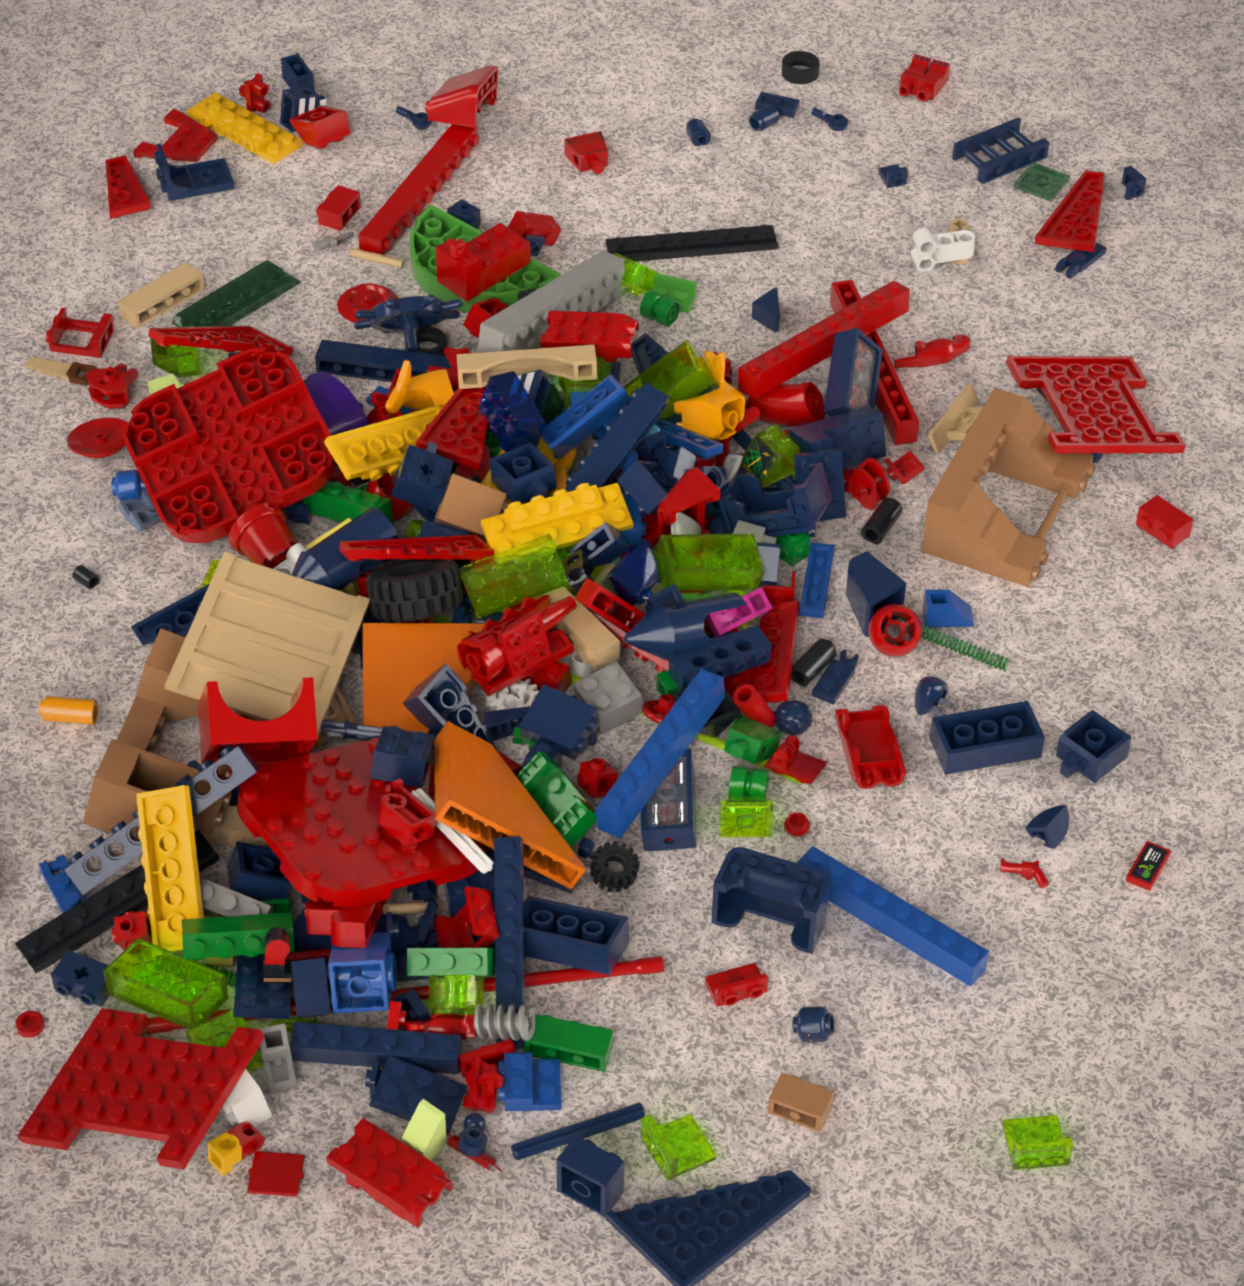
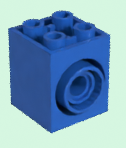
(363, 976)

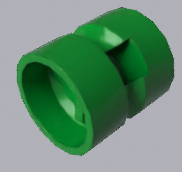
(661, 308)
(748, 783)

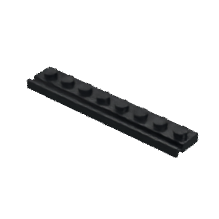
(694, 243)
(96, 914)

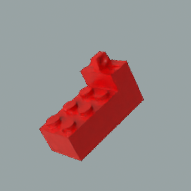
(482, 262)

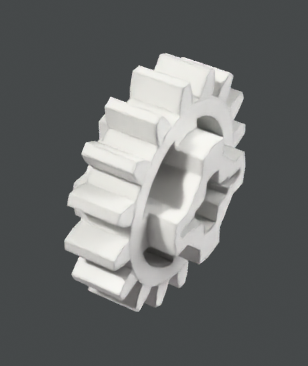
(514, 696)

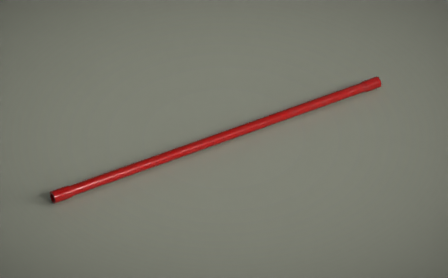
(639, 966)

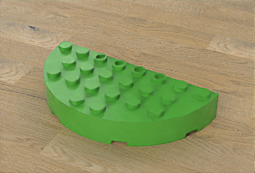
(437, 227)

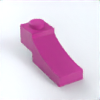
(731, 618)

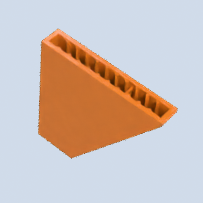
(402, 657)
(487, 802)

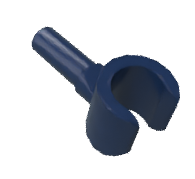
(585, 849)

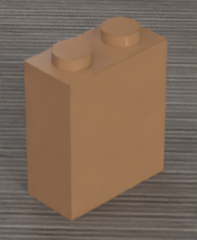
(469, 503)

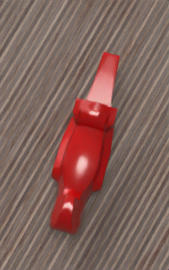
(935, 352)
(445, 1024)

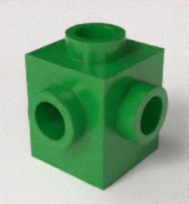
(793, 547)

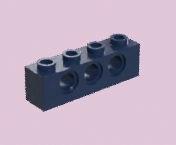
(721, 656)

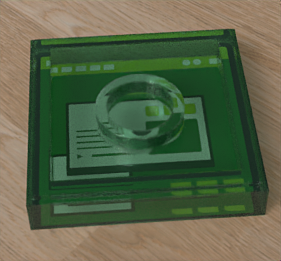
(1041, 181)

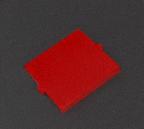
(276, 1173)

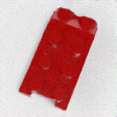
(606, 331)
(870, 747)
(389, 1172)

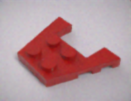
(185, 144)

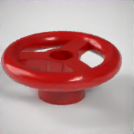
(661, 707)

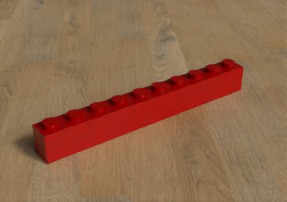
(418, 189)
(817, 341)
(890, 396)

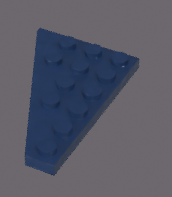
(701, 1231)

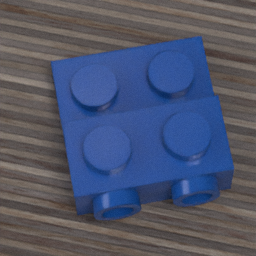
(530, 1083)

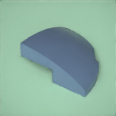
(139, 512)

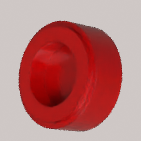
(30, 1024)

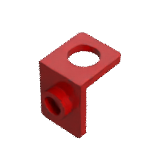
(779, 594)

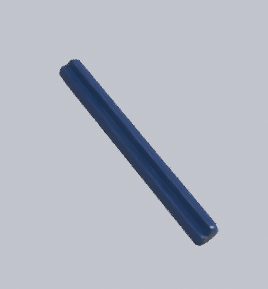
(582, 1129)

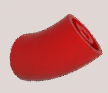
(790, 405)

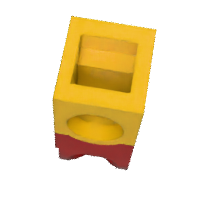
(234, 1146)

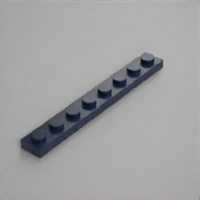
(510, 924)

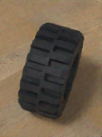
(414, 589)

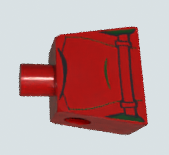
(587, 152)

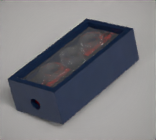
(852, 373)
(670, 813)

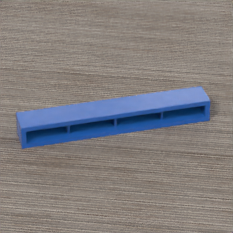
(660, 753)
(899, 919)

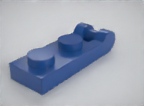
(60, 885)

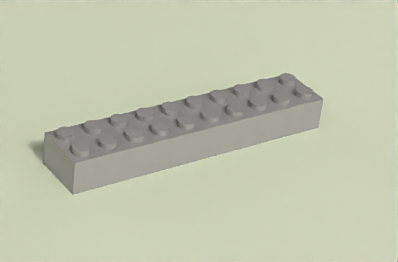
(581, 289)

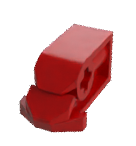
(405, 815)

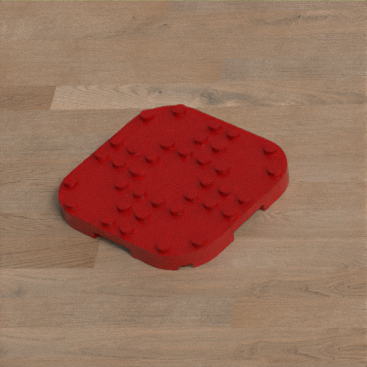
(229, 444)
(326, 830)

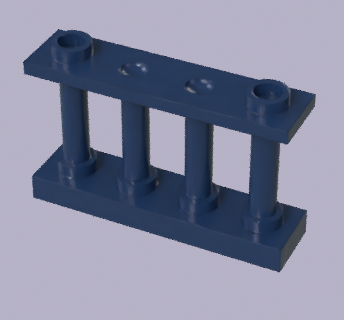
(1003, 164)

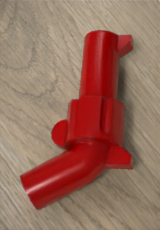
(1027, 870)

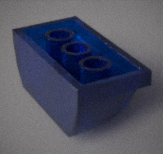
(634, 574)

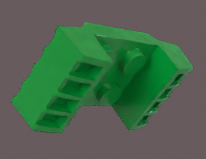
(558, 797)

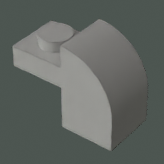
(277, 1058)

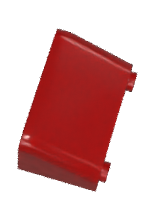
(462, 97)
(688, 497)

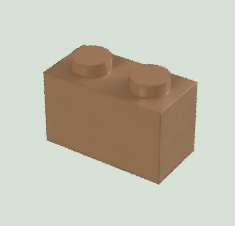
(801, 1102)

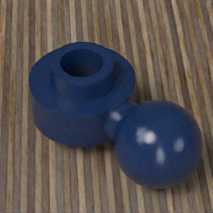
(472, 1139)

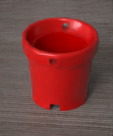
(262, 535)

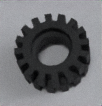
(619, 855)

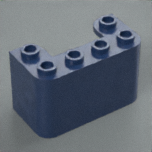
(778, 511)
(774, 891)

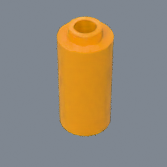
(69, 710)

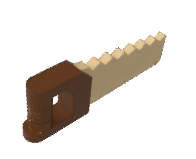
(61, 370)

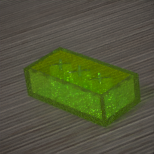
(677, 374)
(709, 562)
(166, 984)

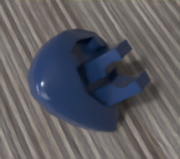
(930, 693)

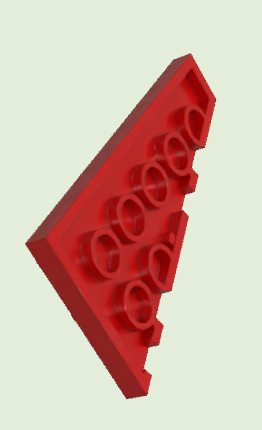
(1076, 217)
(459, 429)

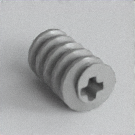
(504, 1024)

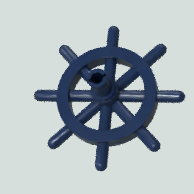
(407, 316)

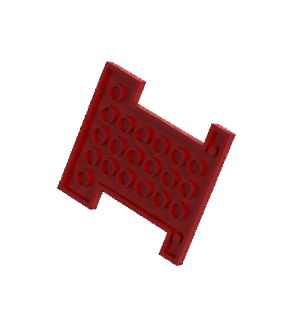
(1094, 404)
(140, 1087)

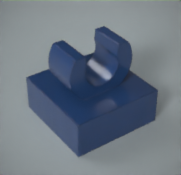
(424, 891)

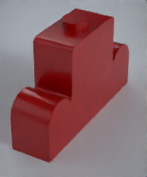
(608, 605)
(347, 925)

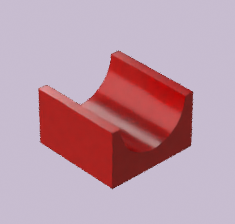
(269, 740)

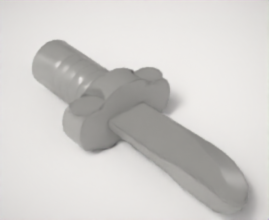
(330, 241)

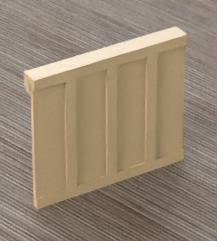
(263, 636)

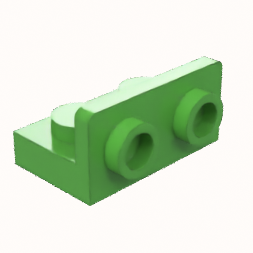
(678, 289)

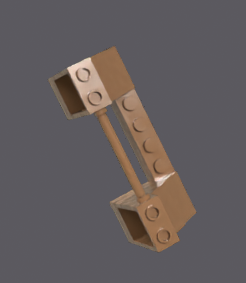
(966, 524)
(128, 764)

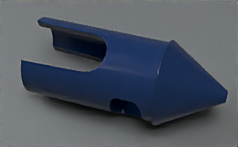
(325, 562)
(679, 627)

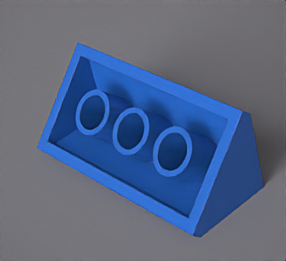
(585, 416)

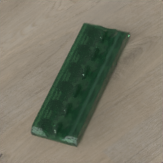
(237, 297)

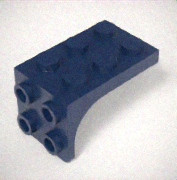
(192, 178)

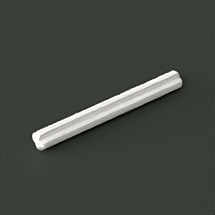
(461, 841)

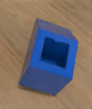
(946, 609)

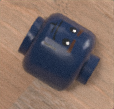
(813, 1024)

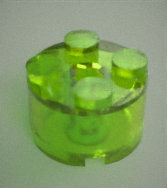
(455, 994)

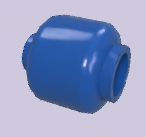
(127, 485)

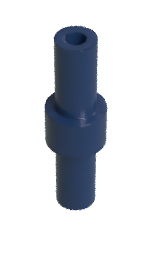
(426, 924)

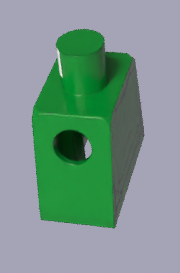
(751, 740)

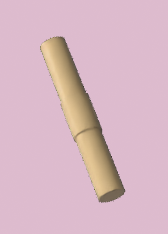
(377, 258)
(410, 907)

